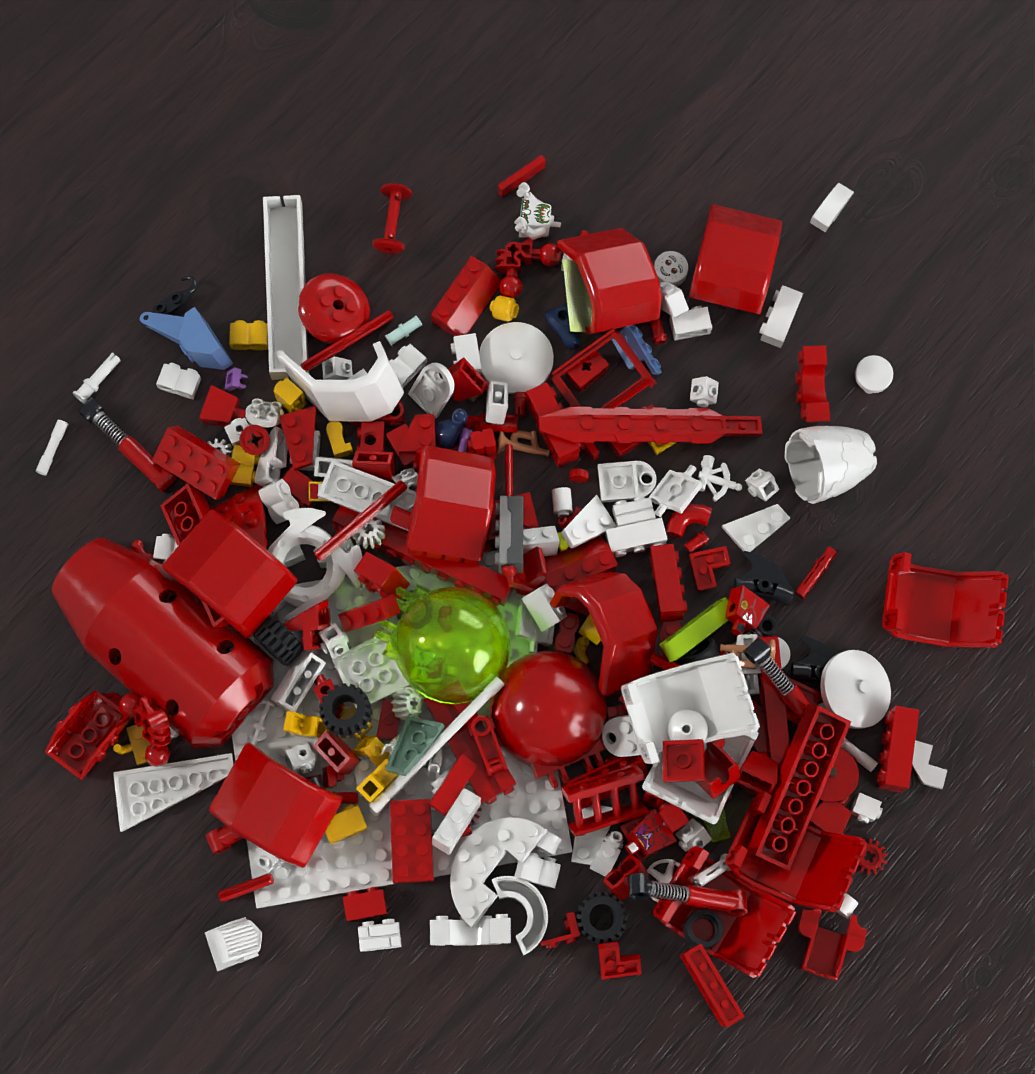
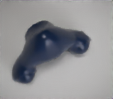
(559, 322)
(448, 430)

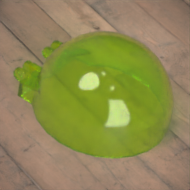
(447, 642)

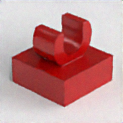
(330, 777)

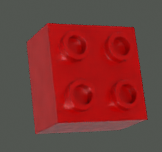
(380, 576)

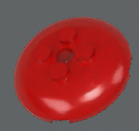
(319, 314)

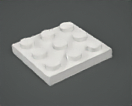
(370, 670)

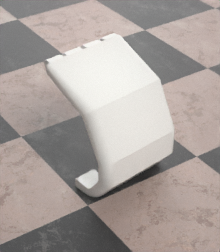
(350, 400)
(706, 686)
(690, 795)

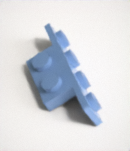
(642, 350)

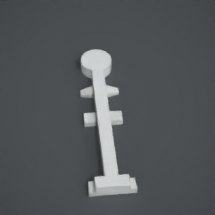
(259, 727)

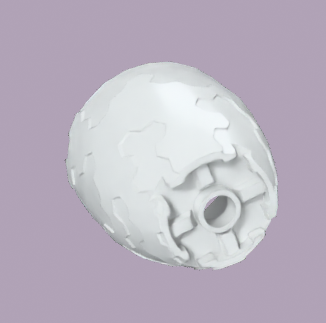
(828, 460)

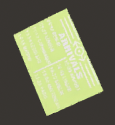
(577, 298)

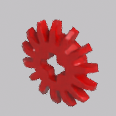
(877, 860)

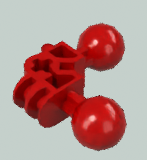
(511, 285)
(154, 723)

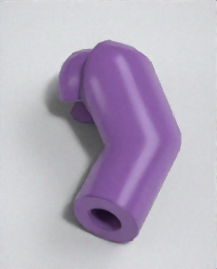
(463, 437)

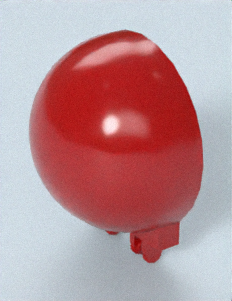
(550, 714)

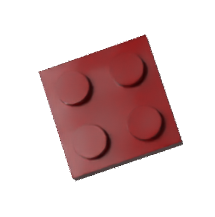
(683, 760)

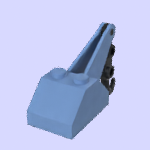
(190, 331)

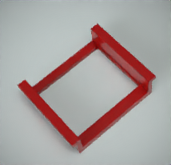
(623, 397)

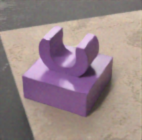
(233, 379)

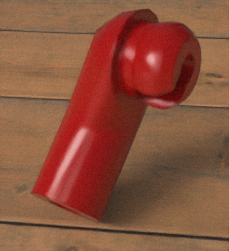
(138, 547)

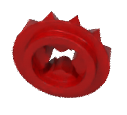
(257, 431)

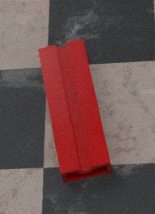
(462, 743)

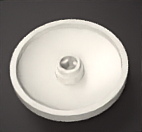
(516, 356)
(856, 688)

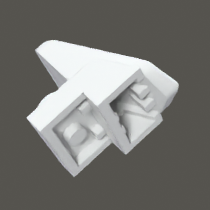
(234, 942)

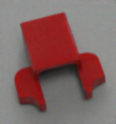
(720, 769)
(825, 948)

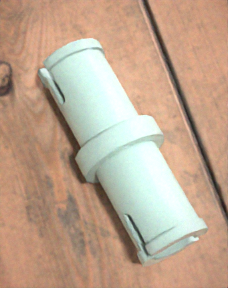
(403, 330)

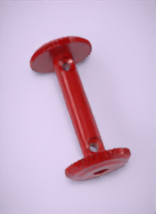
(396, 193)

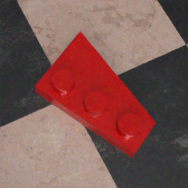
(299, 435)

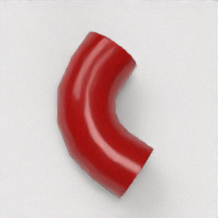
(692, 514)

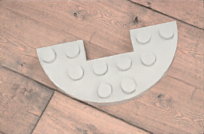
(480, 856)

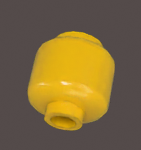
(504, 308)

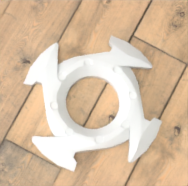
(338, 562)

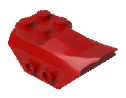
(87, 732)

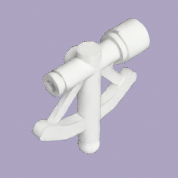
(706, 477)

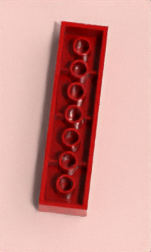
(799, 786)

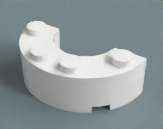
(534, 905)
(458, 933)

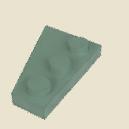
(412, 744)

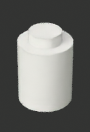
(562, 501)

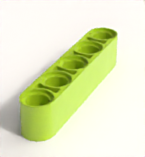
(695, 630)

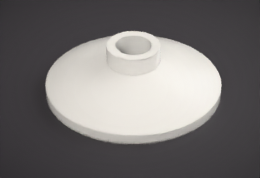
(693, 719)

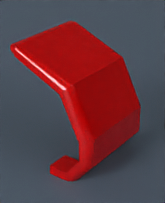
(736, 259)
(617, 277)
(451, 504)
(230, 572)
(944, 605)
(621, 622)
(274, 806)
(818, 872)
(745, 938)

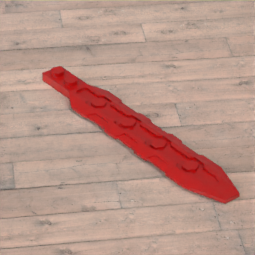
(646, 425)

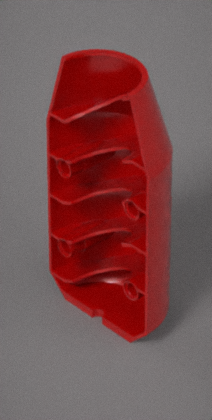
(162, 645)

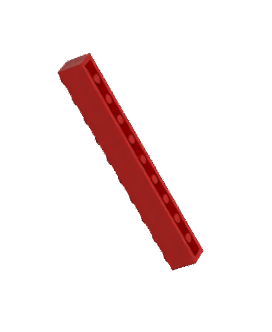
(462, 575)

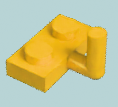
(137, 745)

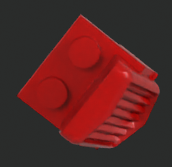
(533, 572)
(311, 622)

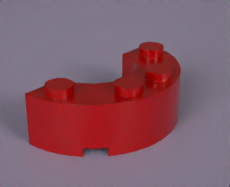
(811, 383)

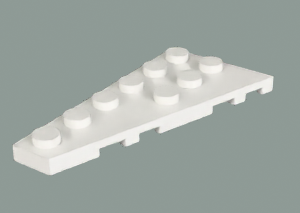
(154, 789)

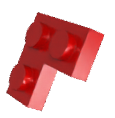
(704, 562)
(614, 965)

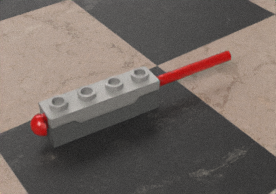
(509, 524)

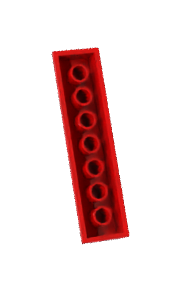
(183, 513)

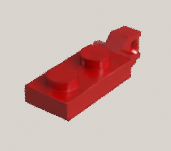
(479, 423)

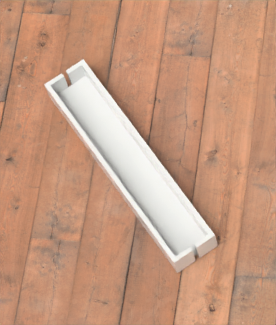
(284, 281)

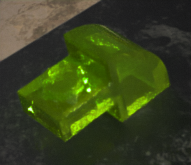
(719, 830)

